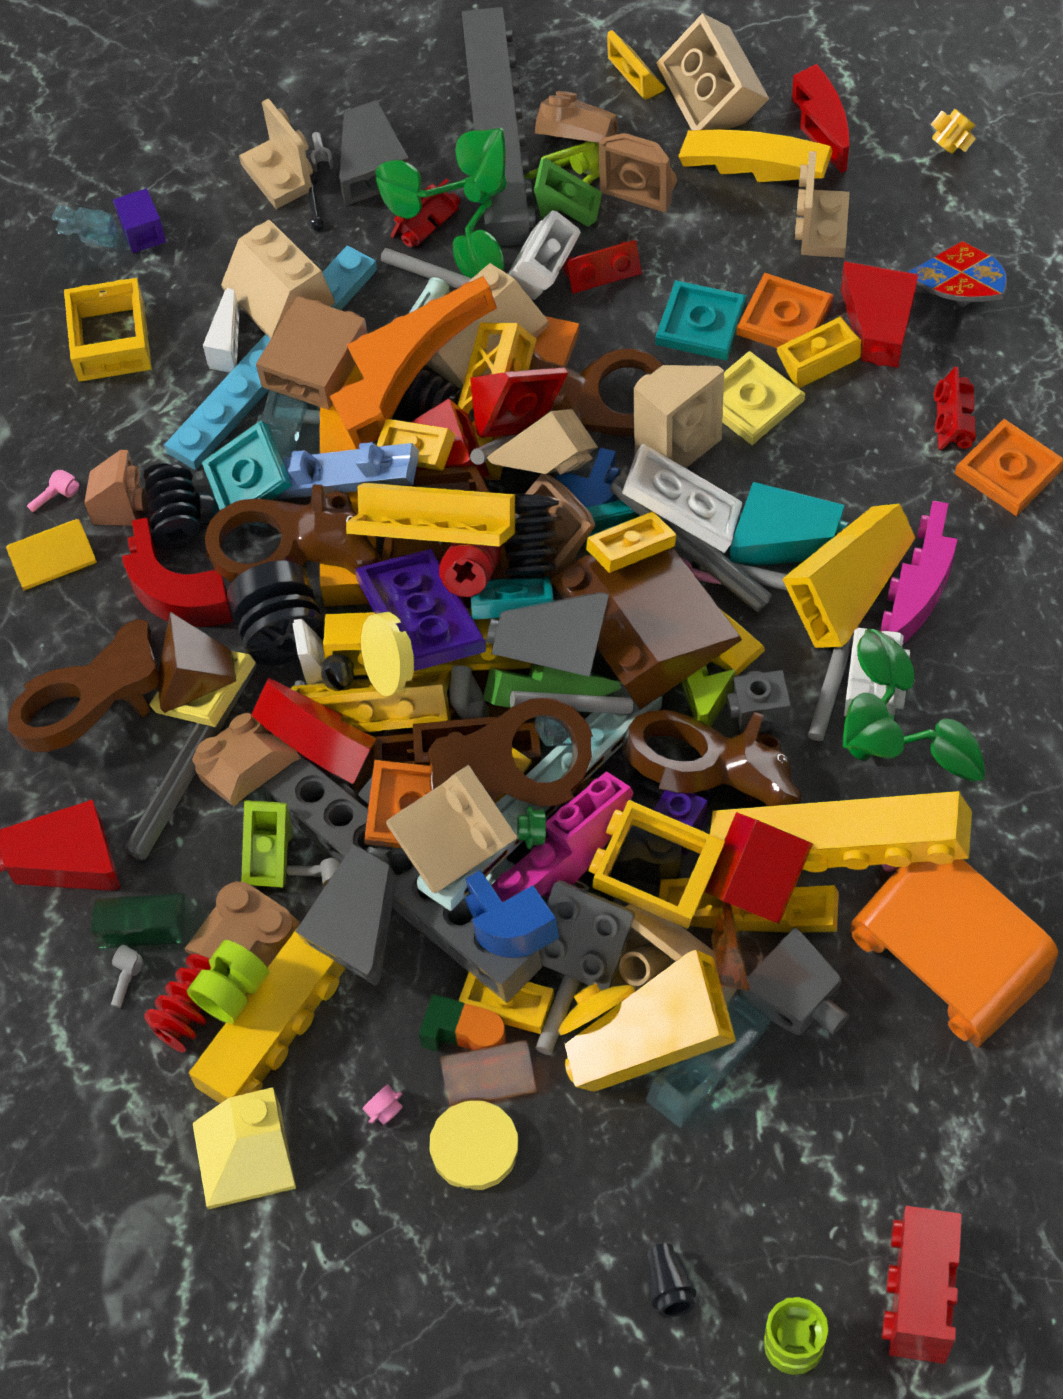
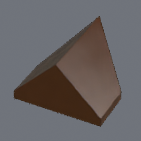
(191, 665)

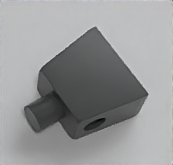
(796, 987)

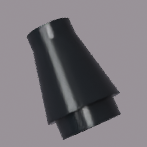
(670, 1285)

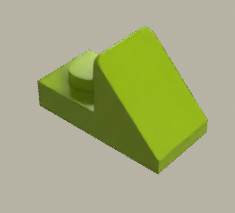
(707, 693)
(265, 843)

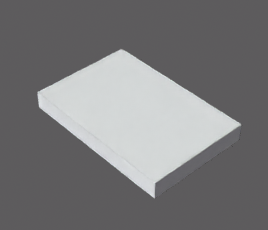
(682, 498)

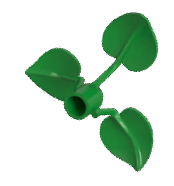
(481, 157)
(872, 730)

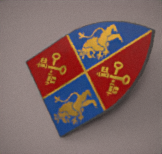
(963, 275)

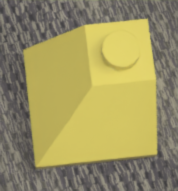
(243, 1149)

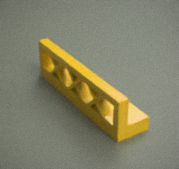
(511, 355)
(433, 514)
(371, 711)

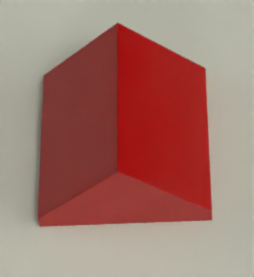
(513, 400)
(758, 867)

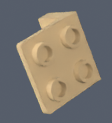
(280, 163)
(825, 216)
(451, 829)

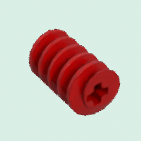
(468, 567)
(177, 1009)

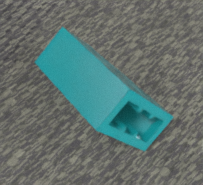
(783, 526)

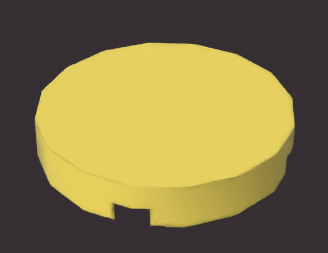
(386, 654)
(474, 1145)

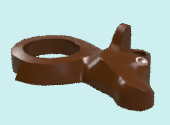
(582, 394)
(308, 533)
(119, 672)
(491, 757)
(746, 762)

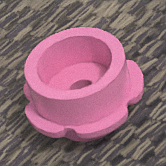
(383, 1105)

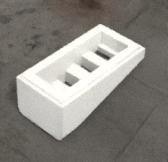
(223, 335)
(309, 651)

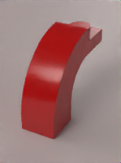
(192, 597)

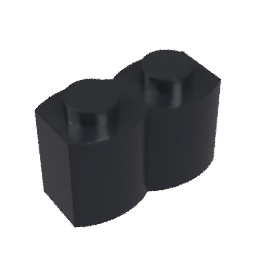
(646, 858)

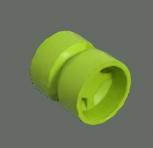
(231, 977)
(795, 1335)

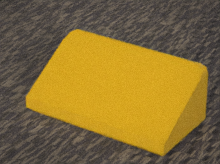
(632, 67)
(820, 352)
(51, 554)

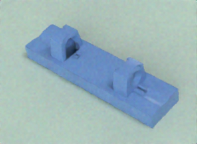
(350, 468)

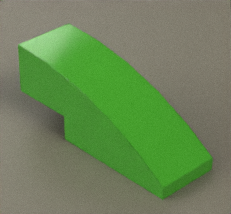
(545, 680)

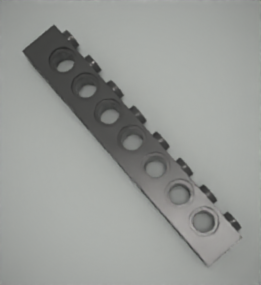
(319, 822)

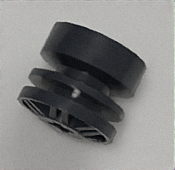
(265, 606)

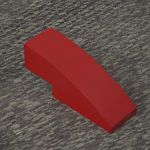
(822, 113)
(313, 730)

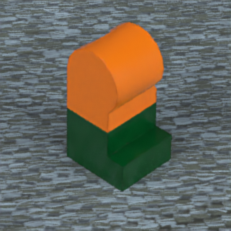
(460, 1025)

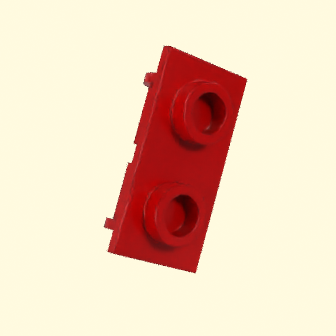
(418, 228)
(603, 266)
(952, 398)

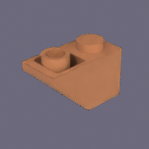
(115, 492)

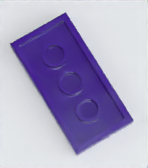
(428, 612)

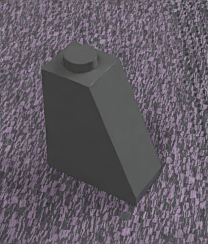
(365, 145)
(552, 633)
(354, 913)

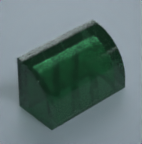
(138, 920)

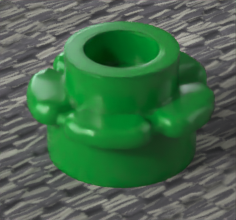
(532, 827)

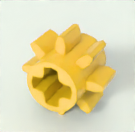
(953, 131)

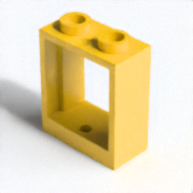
(113, 356)
(670, 829)

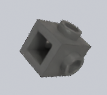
(763, 694)

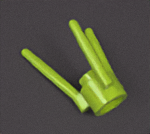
(583, 159)

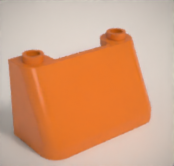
(960, 942)

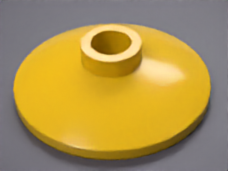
(593, 1003)

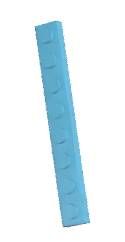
(242, 386)

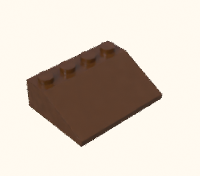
(654, 623)

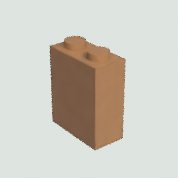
(310, 352)

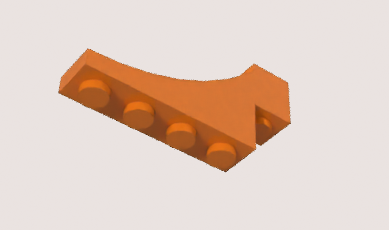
(398, 352)

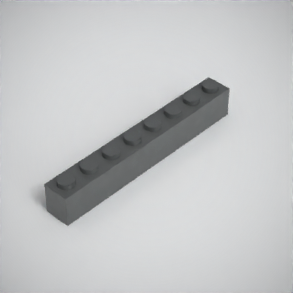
(495, 107)

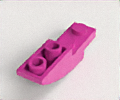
(924, 580)
(572, 841)

